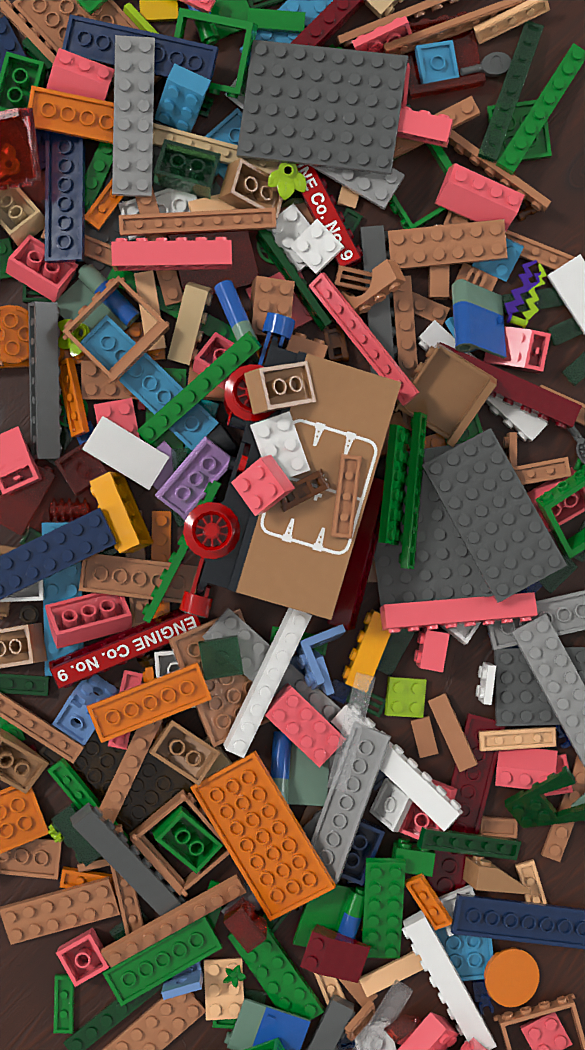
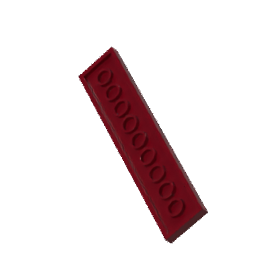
(472, 795)

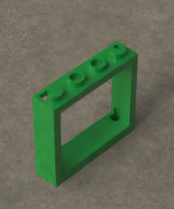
(251, 31)
(444, 163)
(553, 497)

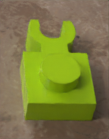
(58, 837)

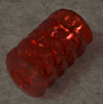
(68, 509)

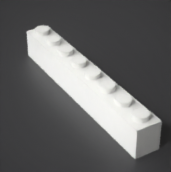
(525, 424)
(266, 681)
(412, 781)
(447, 980)

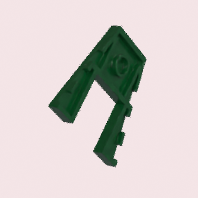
(535, 810)

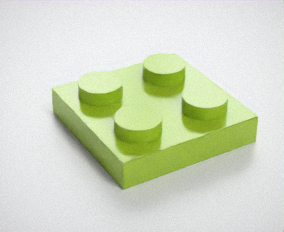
(405, 697)

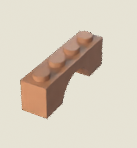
(385, 279)

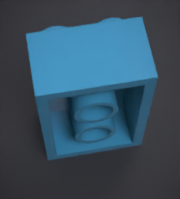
(182, 99)

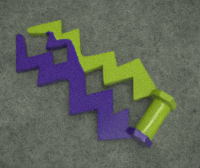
(527, 287)

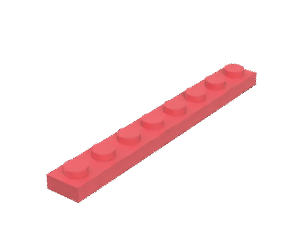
(361, 336)

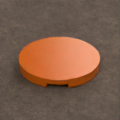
(14, 334)
(511, 977)

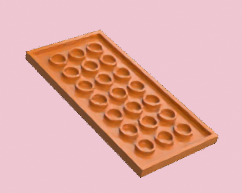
(263, 836)

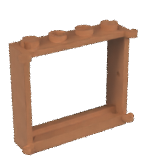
(137, 350)
(158, 861)
(542, 1008)

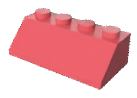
(478, 196)
(87, 618)

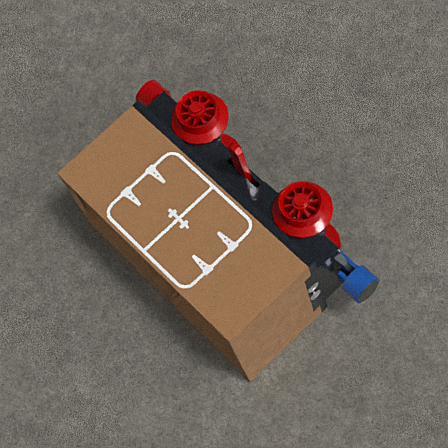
(291, 553)

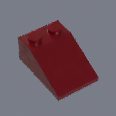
(334, 955)

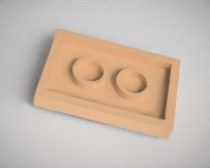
(221, 998)

